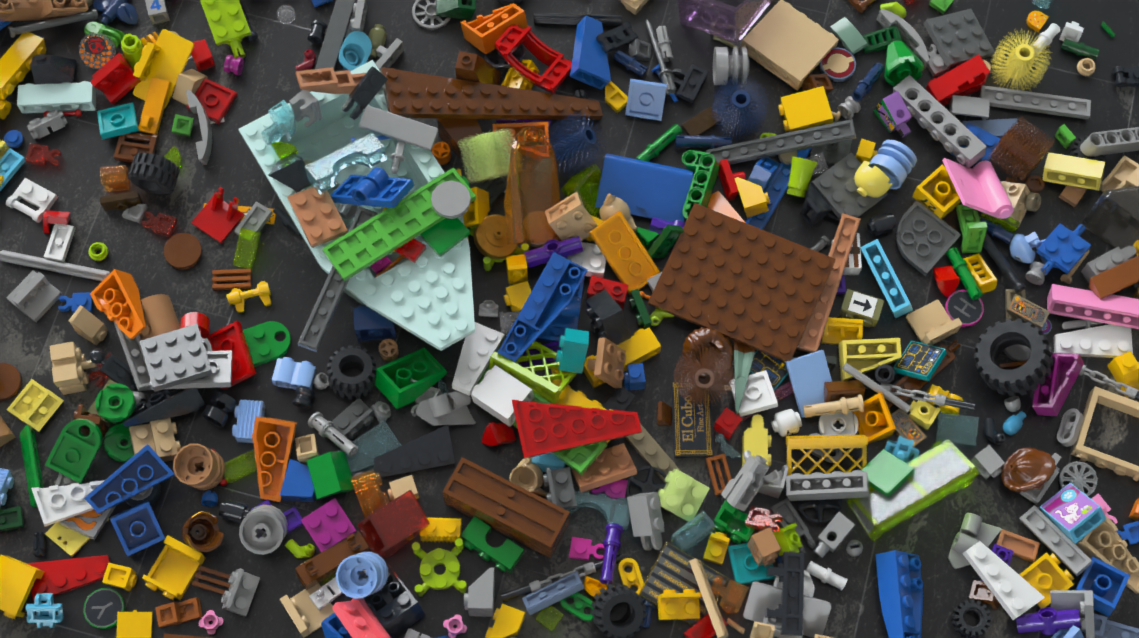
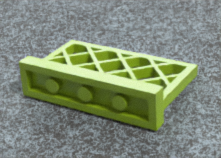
(539, 384)

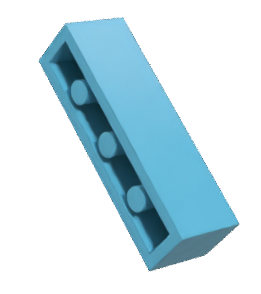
(886, 278)

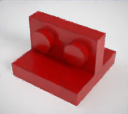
(115, 78)

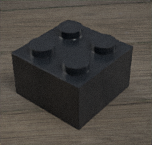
(607, 318)

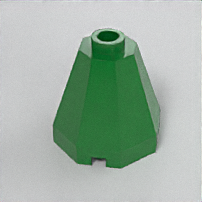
(901, 63)

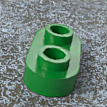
(578, 607)

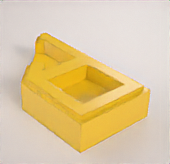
(615, 97)

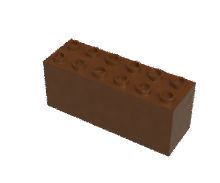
(506, 507)

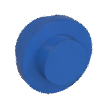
(13, 138)

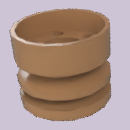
(189, 464)

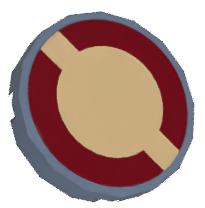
(838, 65)

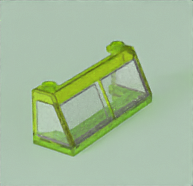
(935, 476)

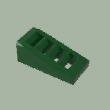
(886, 32)

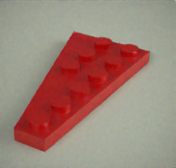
(562, 427)

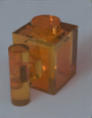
(114, 178)
(731, 596)

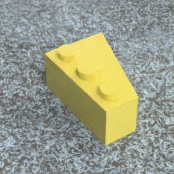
(868, 354)

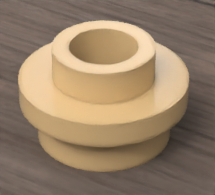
(1086, 62)

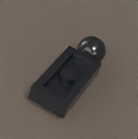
(113, 368)

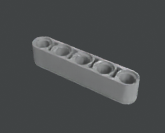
(1111, 142)

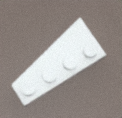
(1099, 341)
(475, 357)
(63, 502)
(1006, 585)

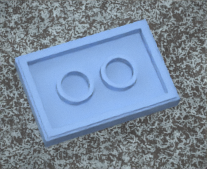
(808, 378)

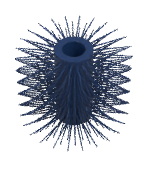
(739, 107)
(575, 143)

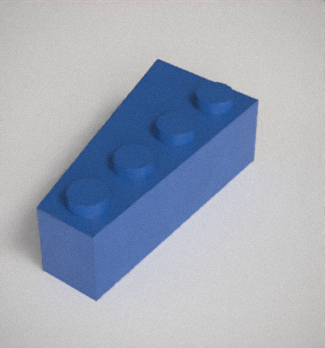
(132, 478)

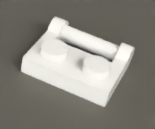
(35, 195)

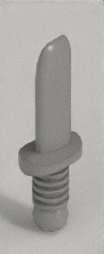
(397, 157)
(1079, 324)

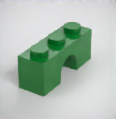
(504, 557)

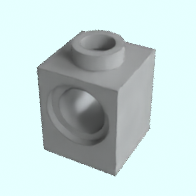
(988, 462)

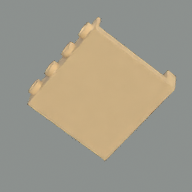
(788, 43)

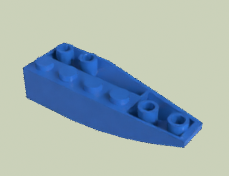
(545, 303)
(900, 593)

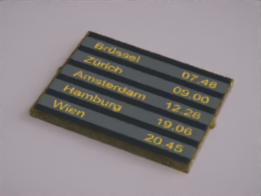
(674, 572)

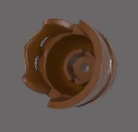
(207, 528)

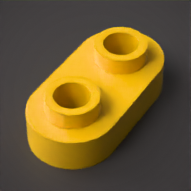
(634, 577)

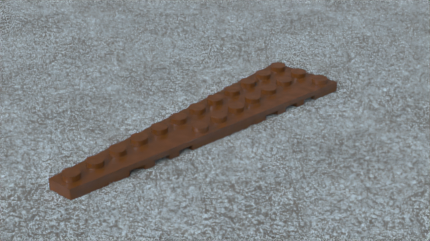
(450, 98)

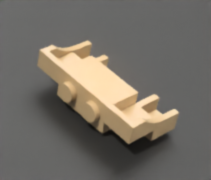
(1123, 175)

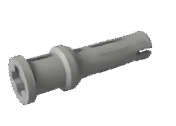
(328, 429)

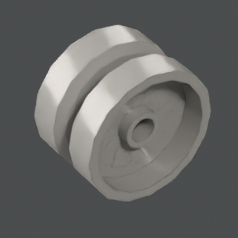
(263, 541)

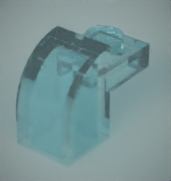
(283, 124)

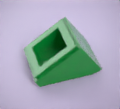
(646, 237)

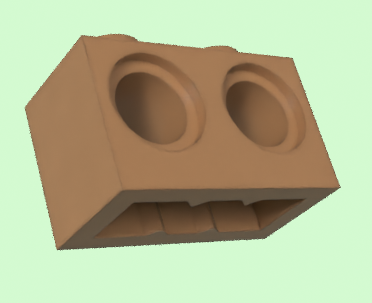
(764, 547)

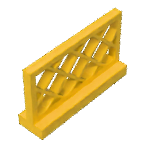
(826, 442)

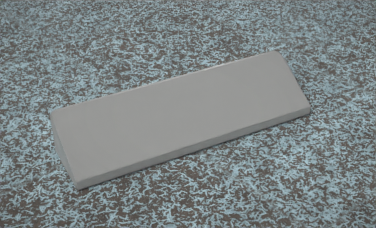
(399, 128)
(135, 360)

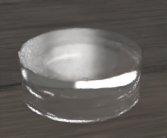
(286, 14)

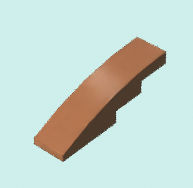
(328, 81)

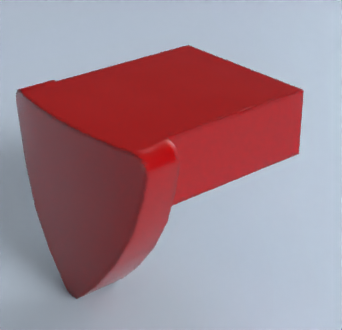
(54, 217)
(946, 279)
(498, 434)

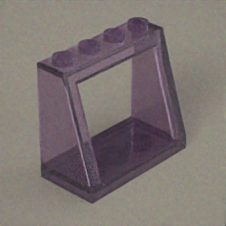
(720, 18)

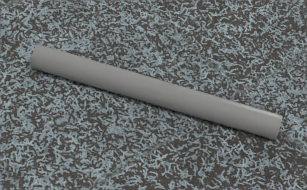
(876, 387)

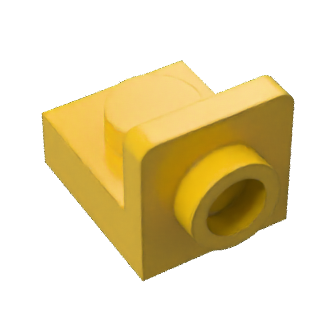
(716, 548)
(120, 576)

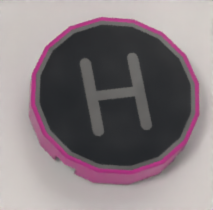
(963, 307)

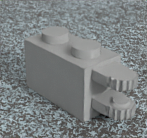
(1108, 261)
(647, 519)

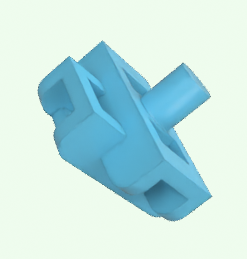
(905, 444)
(41, 609)

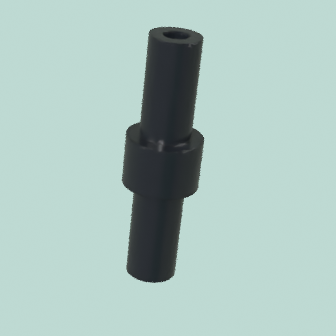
(286, 220)

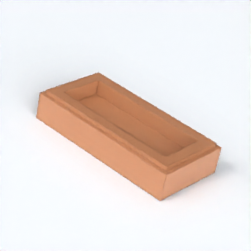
(1022, 547)

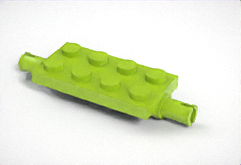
(227, 23)

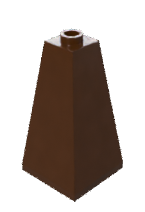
(476, 69)
(454, 131)

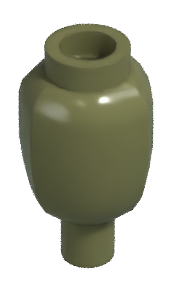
(378, 37)

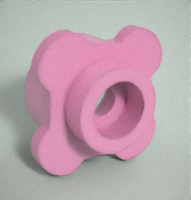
(210, 616)
(456, 620)

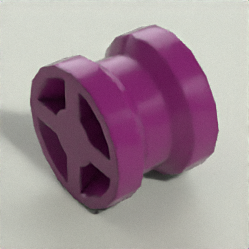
(233, 65)

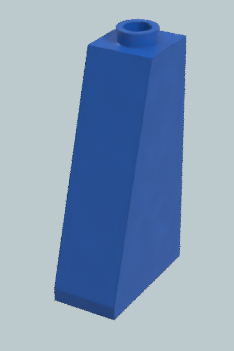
(589, 59)

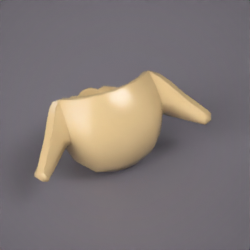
(614, 204)
(528, 476)

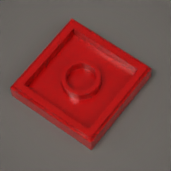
(215, 99)

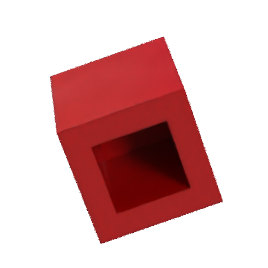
(202, 55)
(727, 423)

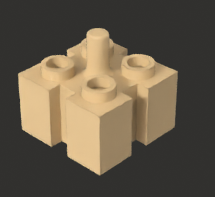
(69, 368)

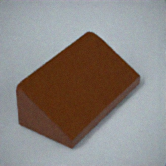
(849, 389)

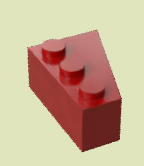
(959, 81)

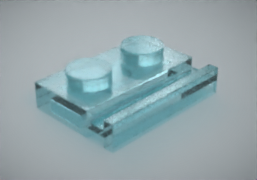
(957, 428)

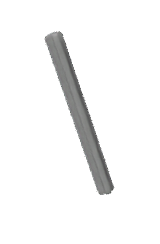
(52, 265)

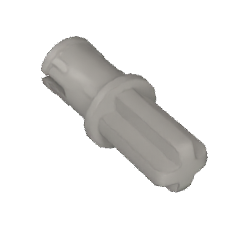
(664, 43)

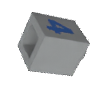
(157, 11)

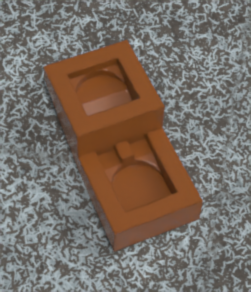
(178, 613)

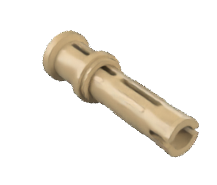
(843, 405)

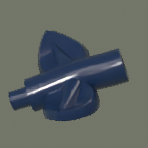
(116, 8)

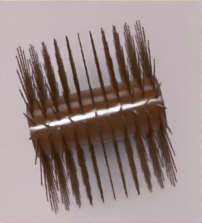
(1021, 150)
(708, 366)

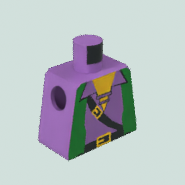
(894, 114)

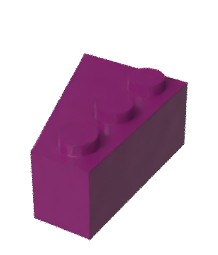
(1053, 393)

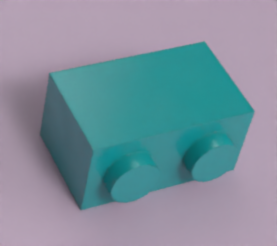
(573, 350)

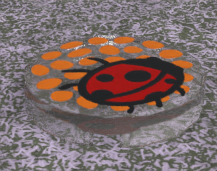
(96, 50)

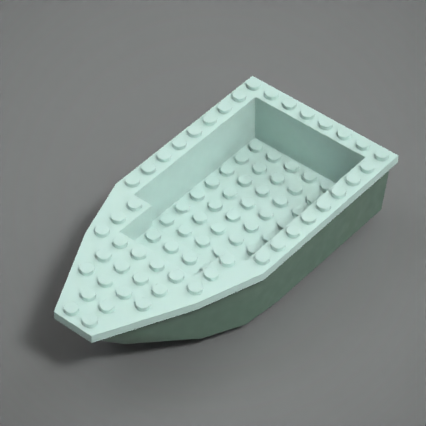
(423, 297)

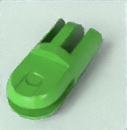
(115, 35)

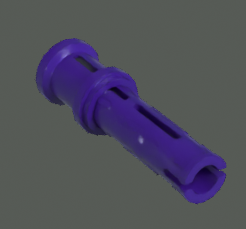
(611, 545)

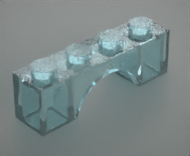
(364, 151)
(614, 510)

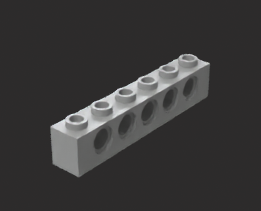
(975, 148)

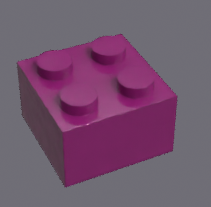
(328, 525)

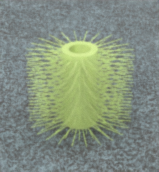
(488, 150)

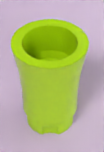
(132, 49)
(800, 176)

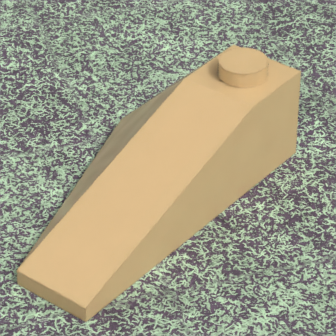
(1108, 547)

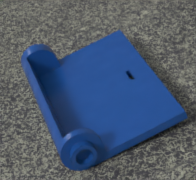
(645, 187)

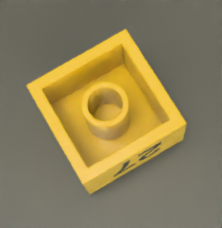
(938, 193)

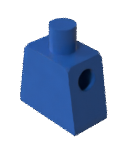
(297, 483)

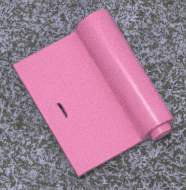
(980, 188)

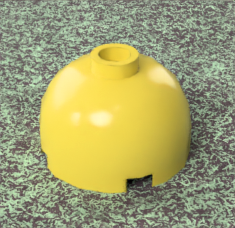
(871, 181)

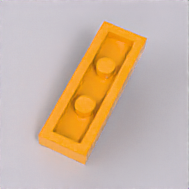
(154, 106)

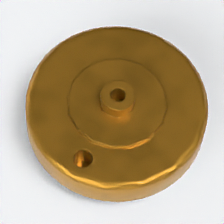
(491, 238)

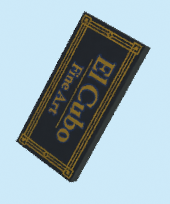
(691, 425)

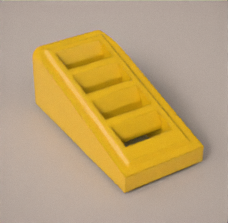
(985, 283)

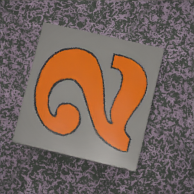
(88, 523)

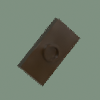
(120, 201)

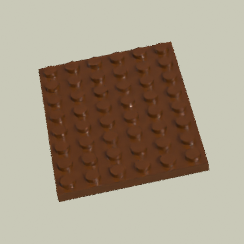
(742, 282)

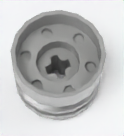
(730, 65)

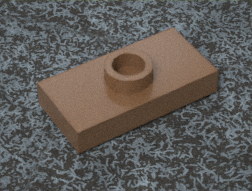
(1072, 194)

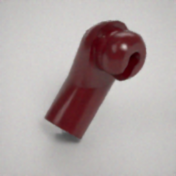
(309, 61)

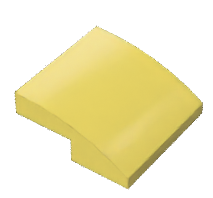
(35, 405)

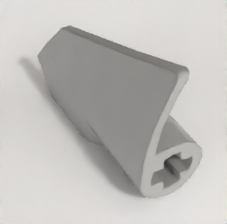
(446, 409)
(970, 533)

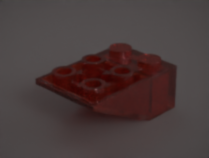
(393, 525)

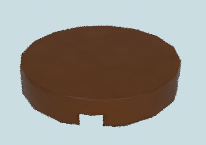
(182, 251)
(9, 381)

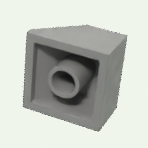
(480, 595)

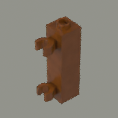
(327, 562)

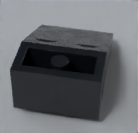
(394, 605)

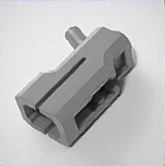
(747, 482)

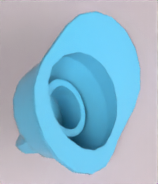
(355, 50)

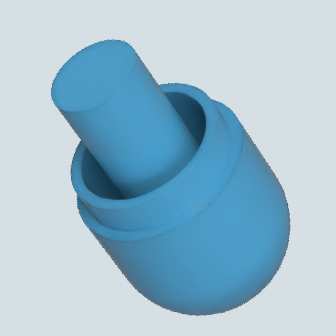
(1014, 423)

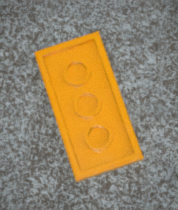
(624, 251)

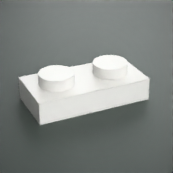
(59, 242)

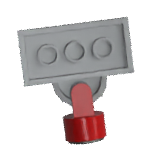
(219, 360)

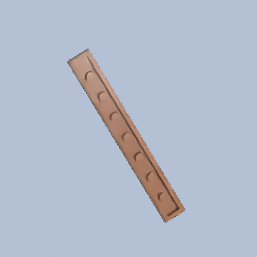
(840, 251)

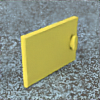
(69, 541)

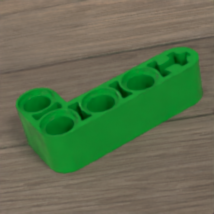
(701, 173)

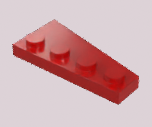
(69, 574)

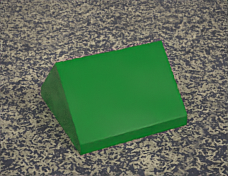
(330, 474)

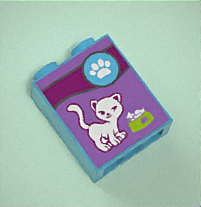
(1073, 512)

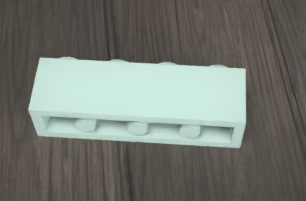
(57, 97)

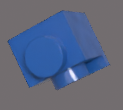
(634, 377)

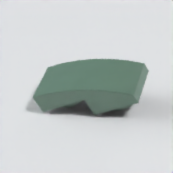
(849, 35)

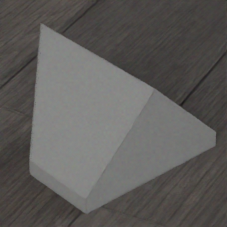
(774, 482)

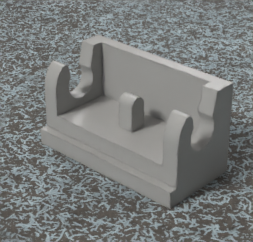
(305, 105)
(969, 106)

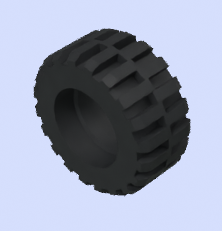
(1006, 335)

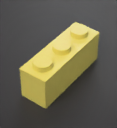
(1073, 171)

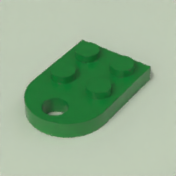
(262, 342)
(75, 451)

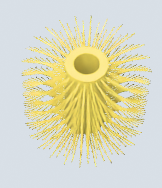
(1019, 60)

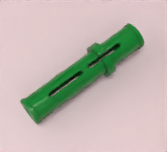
(673, 131)
(962, 270)

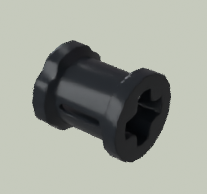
(317, 31)

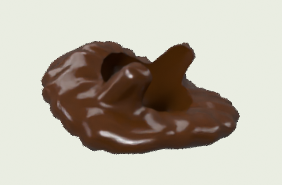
(708, 337)
(1027, 469)

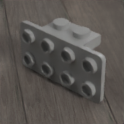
(766, 596)

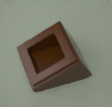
(664, 414)

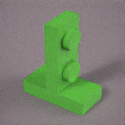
(972, 229)

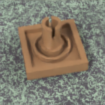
(608, 363)

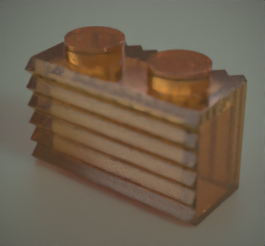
(369, 492)

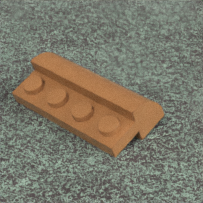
(158, 316)

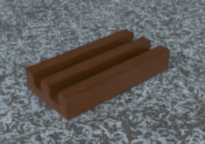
(198, 576)

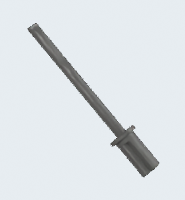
(665, 74)

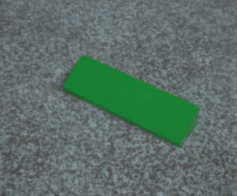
(31, 461)

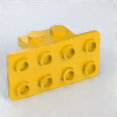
(162, 61)

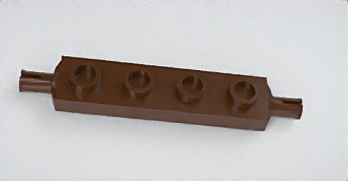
(912, 383)

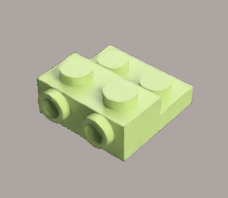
(682, 495)

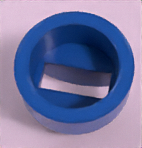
(209, 499)

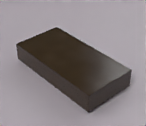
(701, 123)

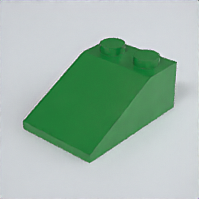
(408, 377)

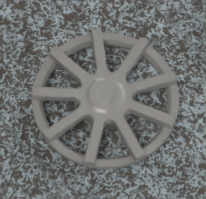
(430, 12)

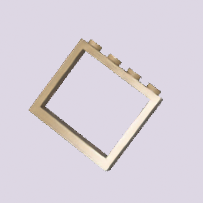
(1101, 459)

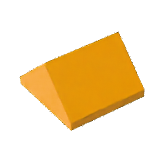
(875, 420)

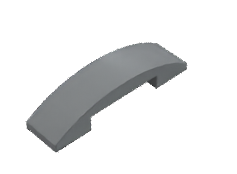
(906, 32)
(203, 147)

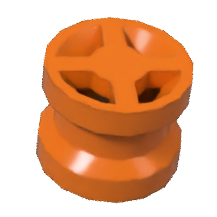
(439, 149)

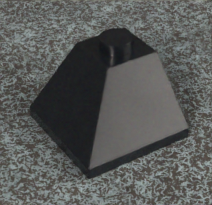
(52, 69)

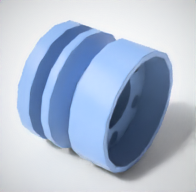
(895, 161)
(351, 574)

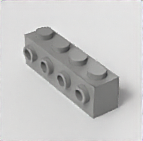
(827, 486)

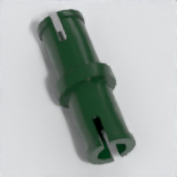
(1080, 49)

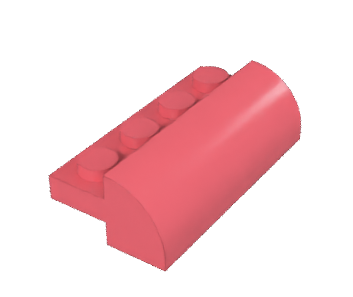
(359, 619)

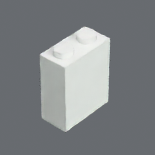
(498, 391)

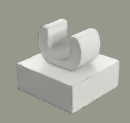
(1072, 31)

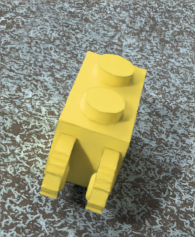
(756, 439)

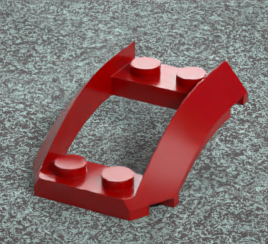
(558, 68)

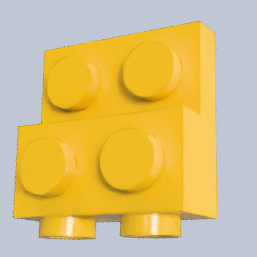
(1047, 576)

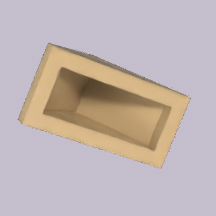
(186, 81)
(306, 448)

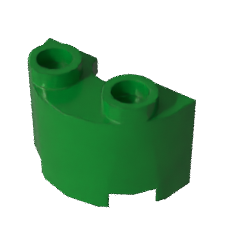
(732, 523)

